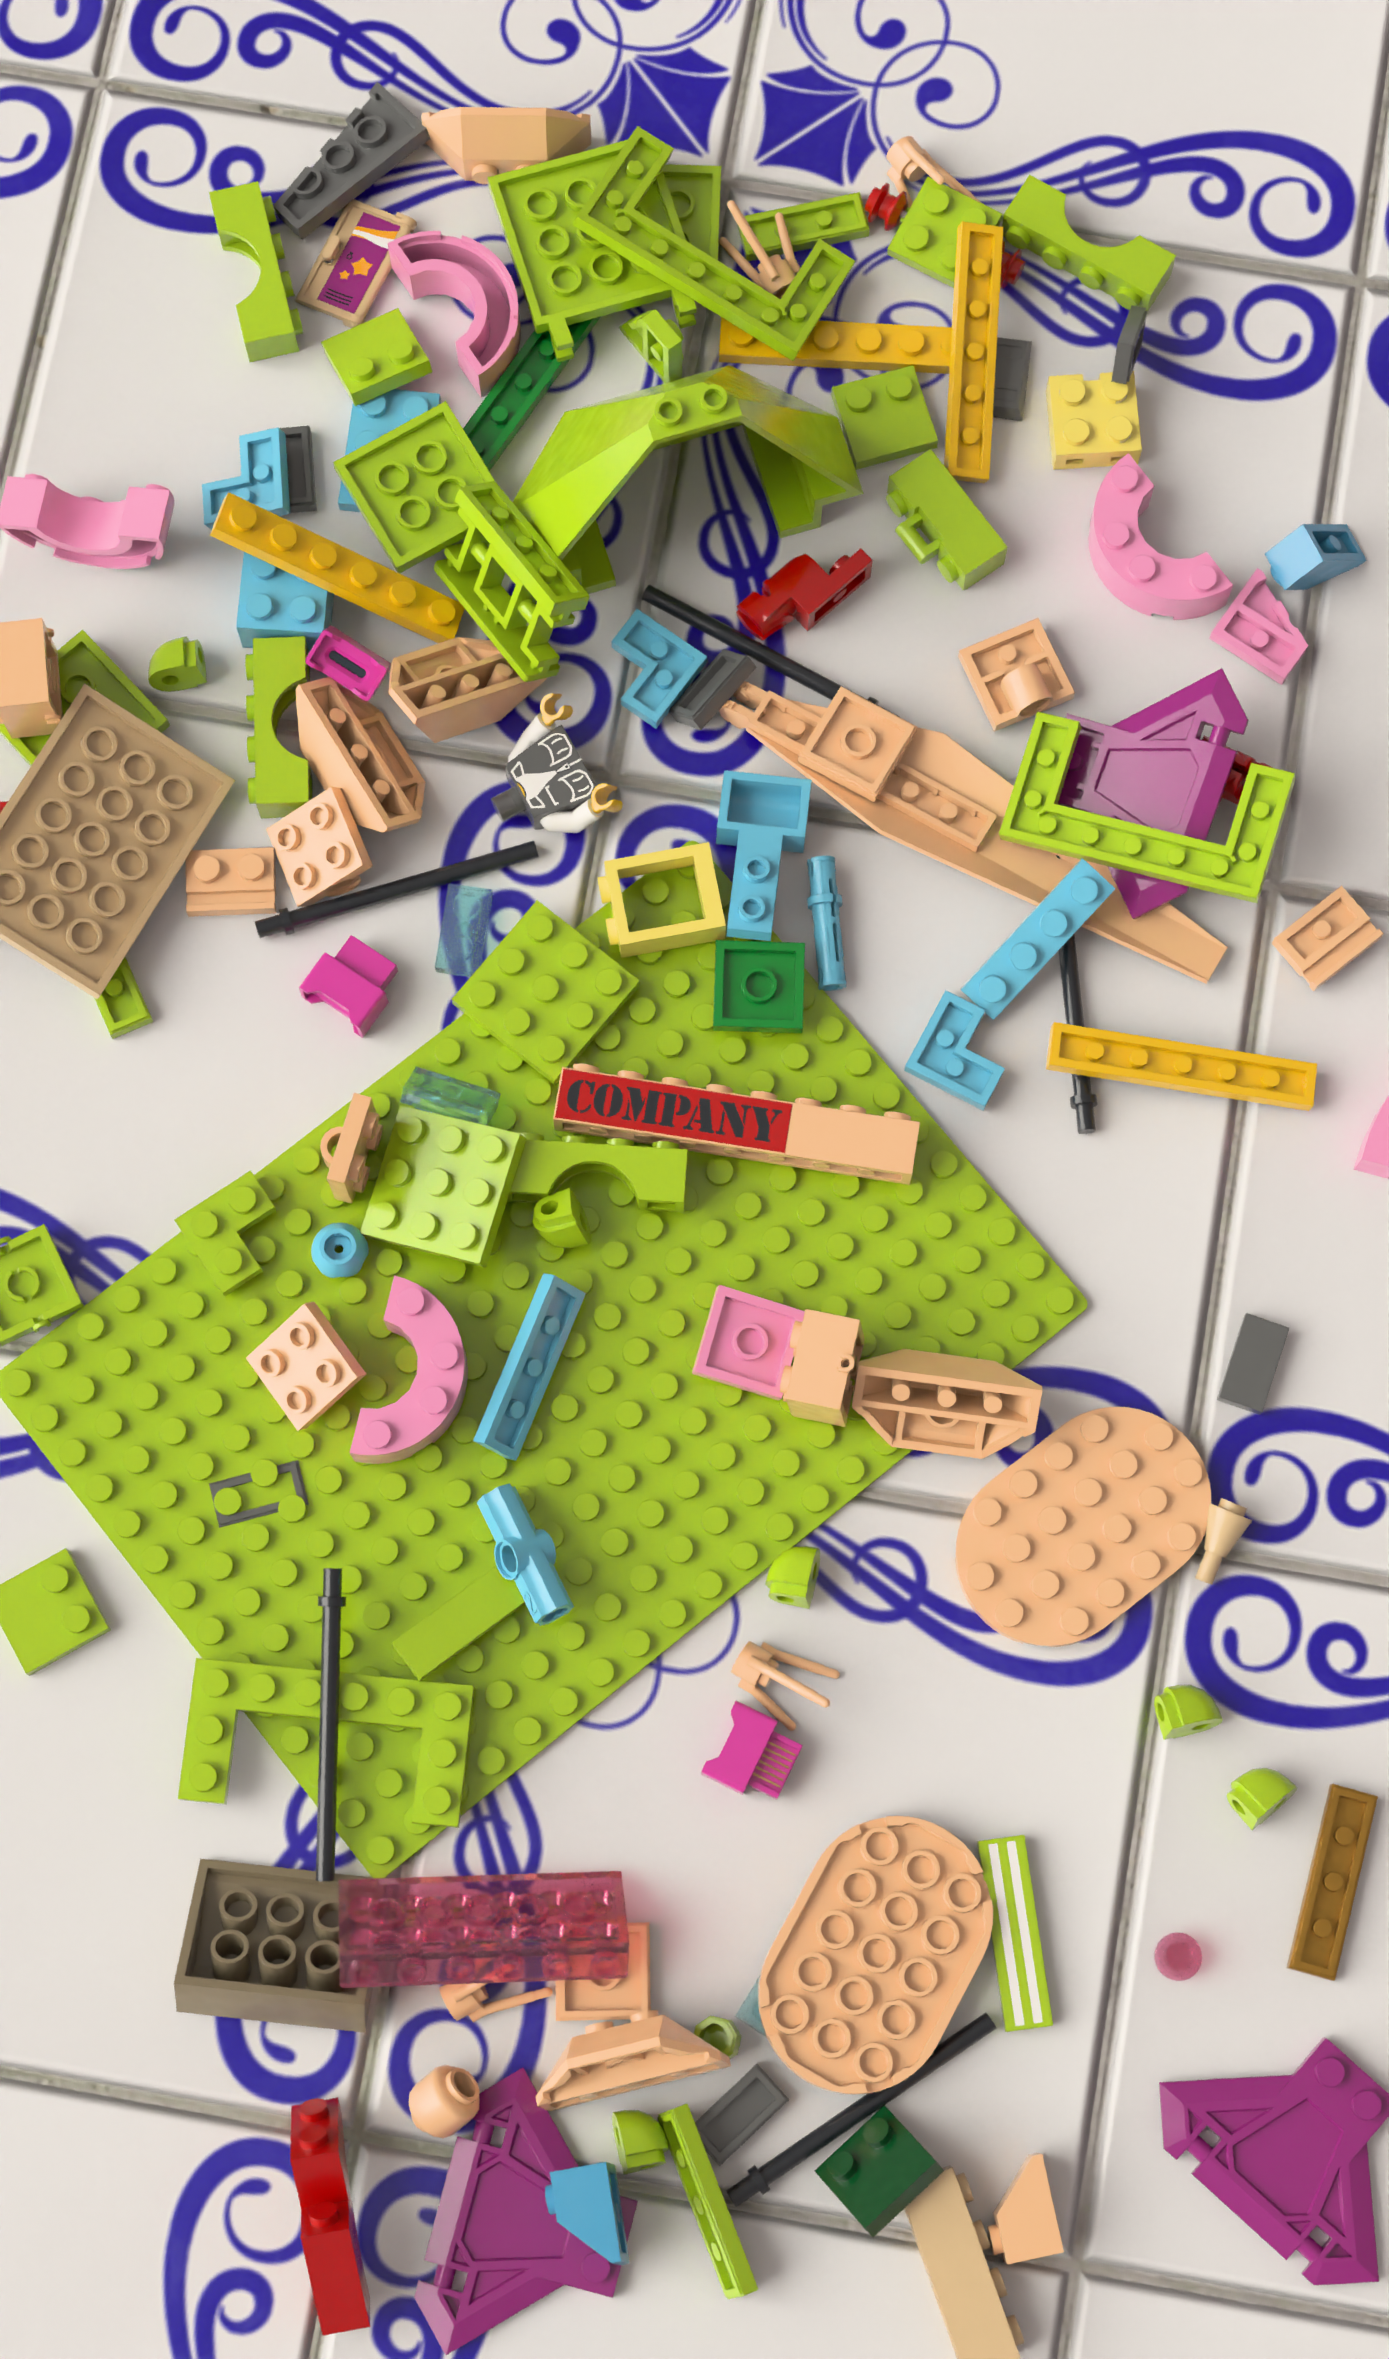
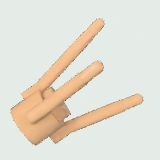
(913, 163)
(774, 272)
(757, 1666)
(468, 1998)

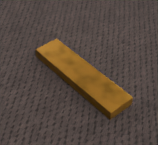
(1332, 1882)

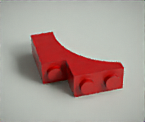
(328, 2216)

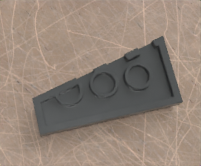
(364, 152)

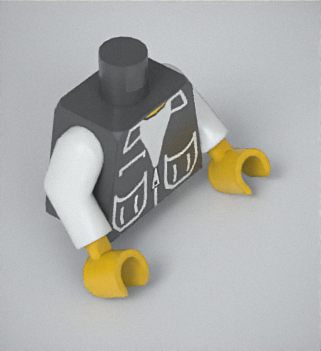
(551, 778)

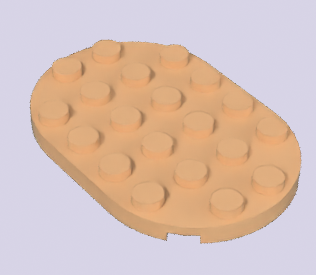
(1082, 1526)
(875, 1955)

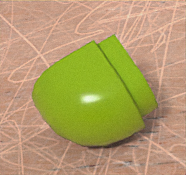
(177, 665)
(562, 1220)
(794, 1576)
(1185, 1711)
(1259, 1794)
(638, 2140)

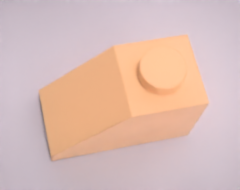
(1026, 2216)

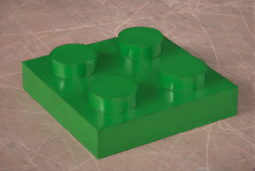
(759, 986)

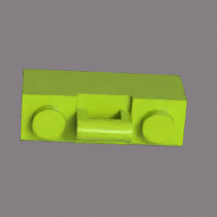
(947, 517)

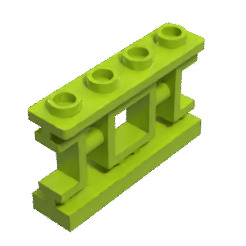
(529, 563)

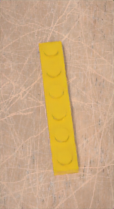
(848, 347)
(973, 351)
(337, 569)
(1181, 1066)

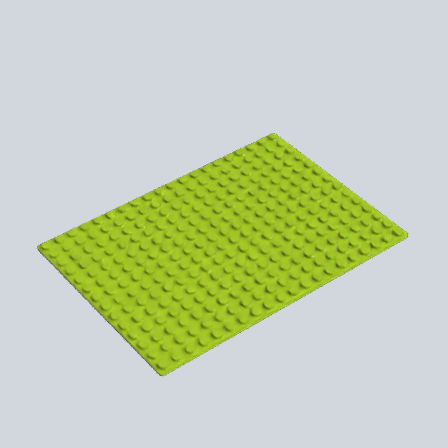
(636, 1468)

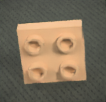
(1016, 674)
(320, 848)
(355, 1139)
(306, 1365)

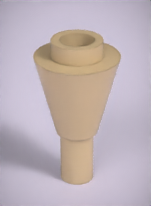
(1223, 1530)

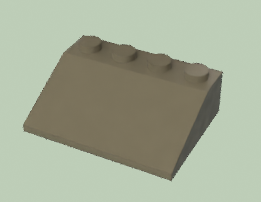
(266, 1949)

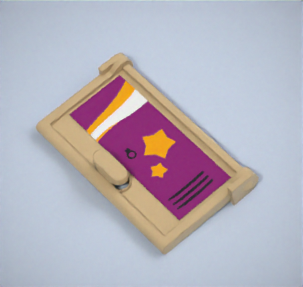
(359, 262)

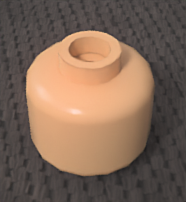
(444, 2101)

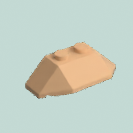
(504, 139)
(456, 687)
(359, 752)
(945, 1402)
(626, 2059)

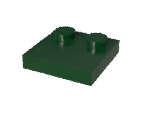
(879, 2171)

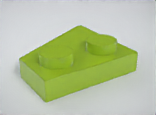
(657, 343)

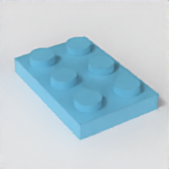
(379, 417)

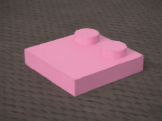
(747, 1342)

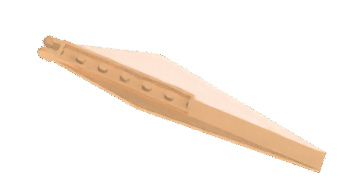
(953, 812)

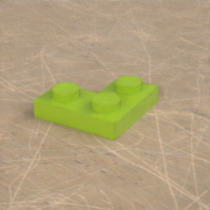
(215, 1230)

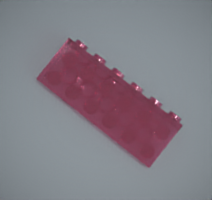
(482, 1929)

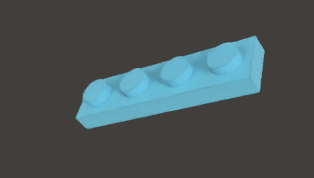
(1037, 938)
(529, 1367)

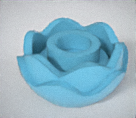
(344, 1263)

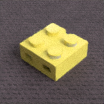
(1092, 421)

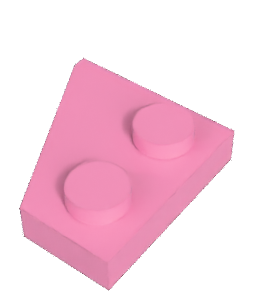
(1260, 631)

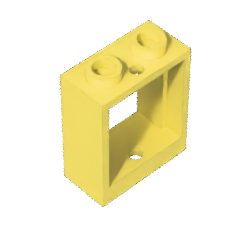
(673, 936)

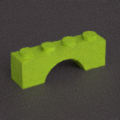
(244, 228)
(1127, 272)
(281, 778)
(651, 1173)

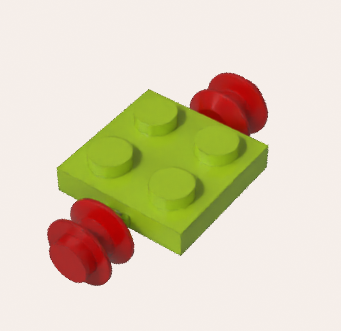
(930, 229)

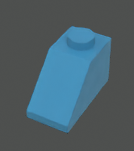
(1314, 555)
(590, 2208)

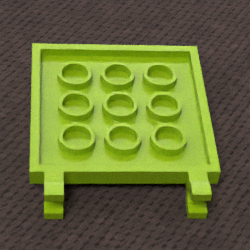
(563, 269)

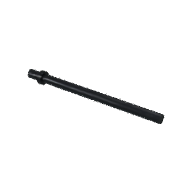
(743, 643)
(287, 921)
(1083, 1099)
(329, 1715)
(855, 2113)

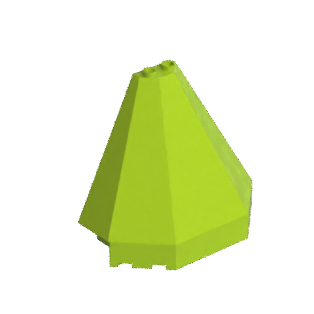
(602, 444)

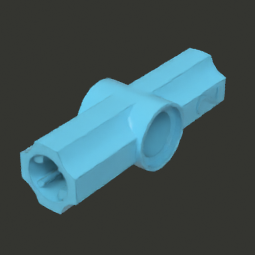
(525, 1554)

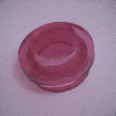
(1178, 1956)

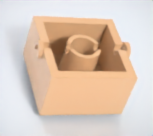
(29, 679)
(823, 1363)

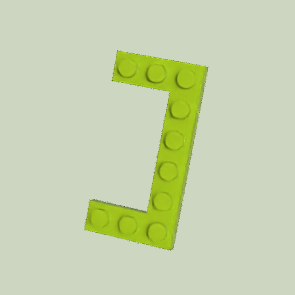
(614, 221)
(1228, 870)
(230, 1687)

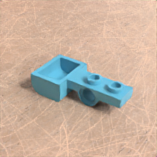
(761, 819)

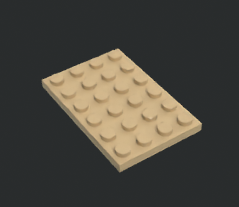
(98, 838)

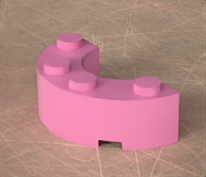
(478, 278)
(86, 528)
(1133, 568)
(437, 1390)

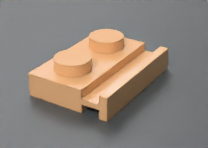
(231, 882)
(1327, 938)

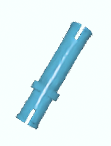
(827, 931)

